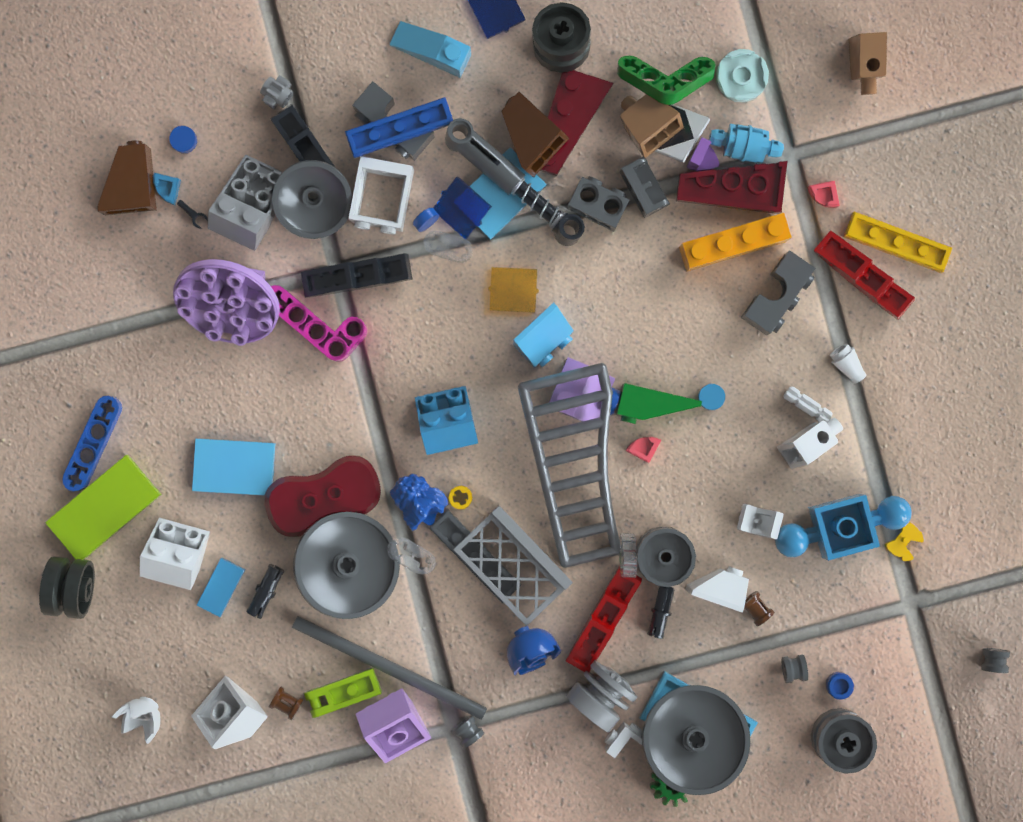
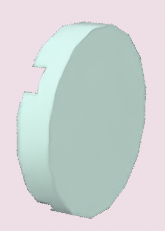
(742, 75)

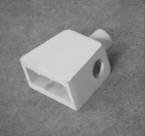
(810, 443)

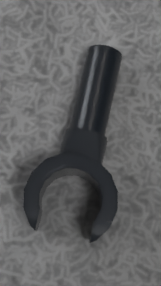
(192, 213)

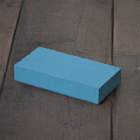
(221, 587)

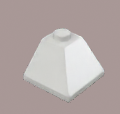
(722, 587)
(228, 715)

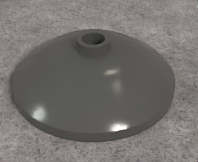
(309, 216)

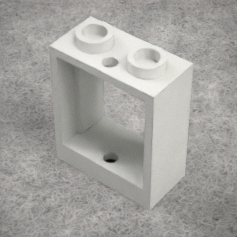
(384, 168)

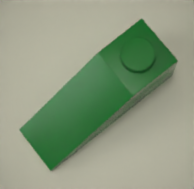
(644, 403)

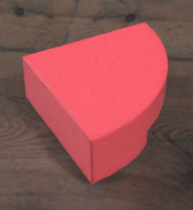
(824, 194)
(644, 448)

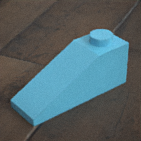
(432, 48)

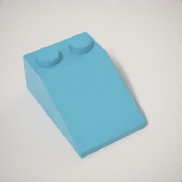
(544, 336)

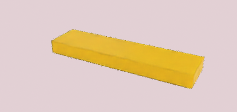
(897, 242)

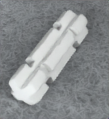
(807, 404)

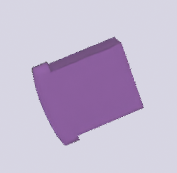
(703, 157)

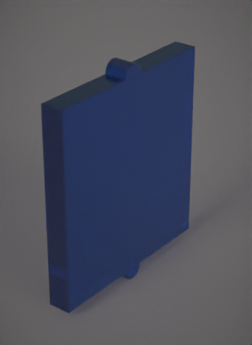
(496, 15)
(462, 207)

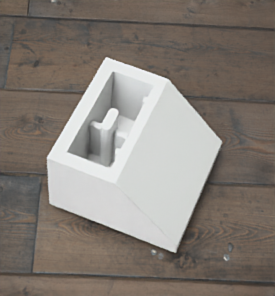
(173, 553)

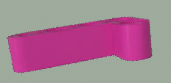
(311, 320)

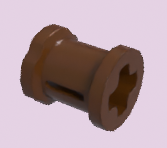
(757, 608)
(282, 695)

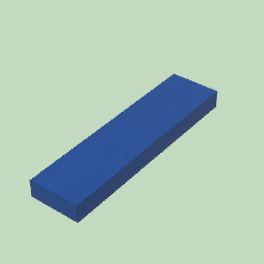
(399, 127)

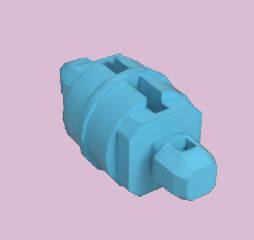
(746, 143)

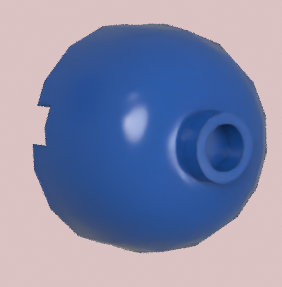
(531, 649)

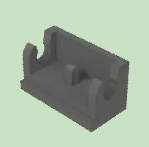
(644, 187)

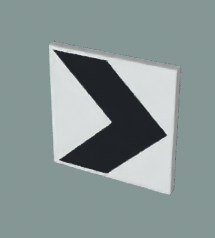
(683, 142)

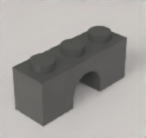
(375, 105)
(793, 276)

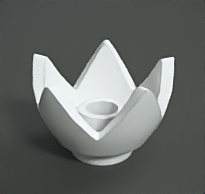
(140, 713)

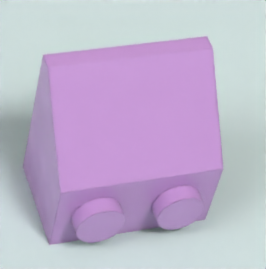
(577, 388)
(392, 726)

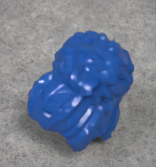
(418, 500)

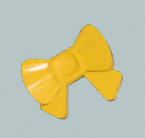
(898, 546)

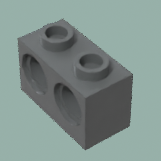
(595, 210)

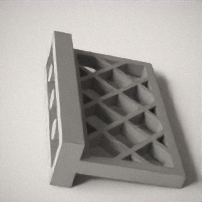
(529, 549)

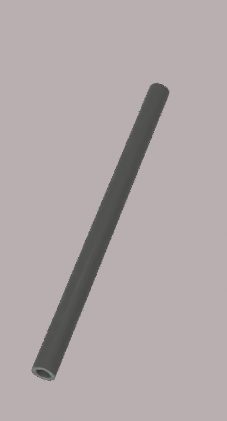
(389, 667)

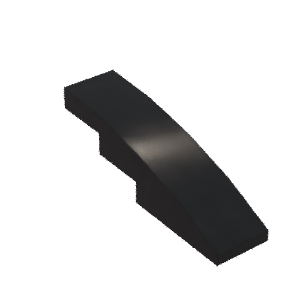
(356, 275)

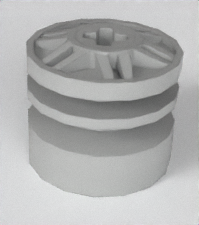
(601, 696)

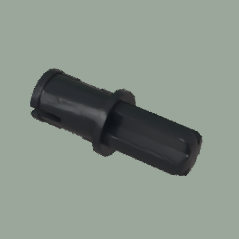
(661, 612)

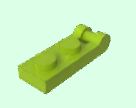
(343, 692)

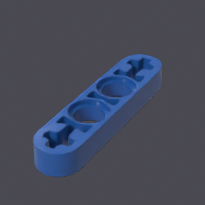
(88, 441)

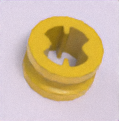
(463, 489)

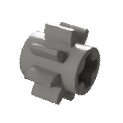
(276, 92)

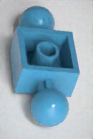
(844, 526)

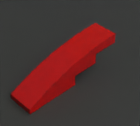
(864, 275)
(603, 621)

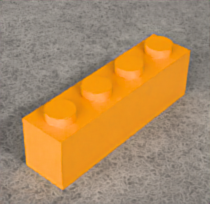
(735, 242)

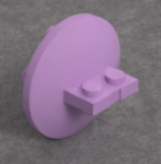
(228, 299)

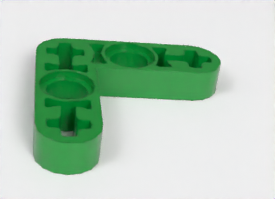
(666, 88)

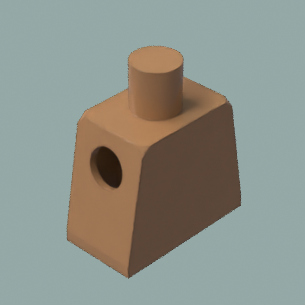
(869, 49)
(649, 123)

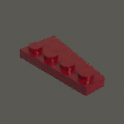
(573, 109)
(742, 188)

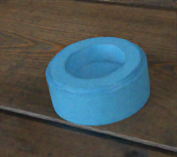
(711, 396)

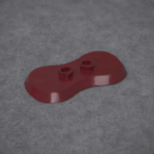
(300, 501)

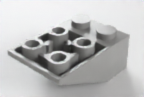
(245, 204)

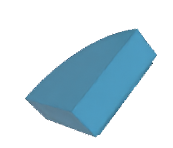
(167, 187)

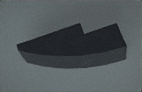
(299, 136)

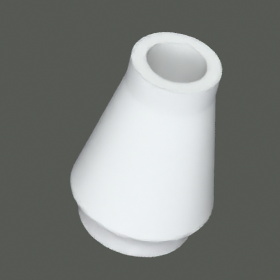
(848, 363)

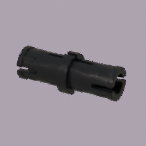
(265, 591)

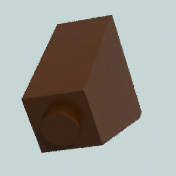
(532, 133)
(129, 181)

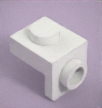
(760, 521)
(617, 739)

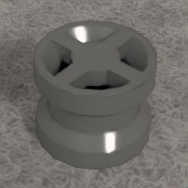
(995, 660)
(794, 668)
(467, 732)

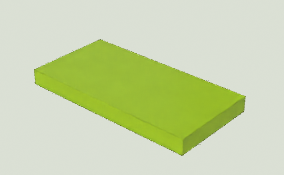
(103, 508)

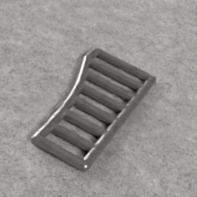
(599, 450)

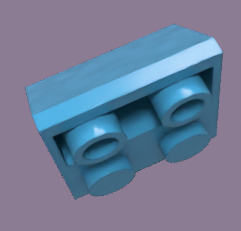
(446, 420)

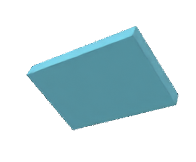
(504, 206)
(233, 466)

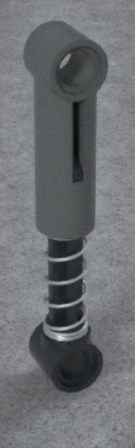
(510, 179)

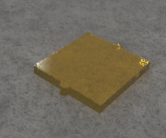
(513, 289)

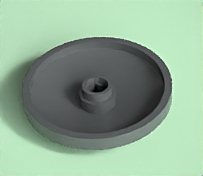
(345, 565)
(696, 740)

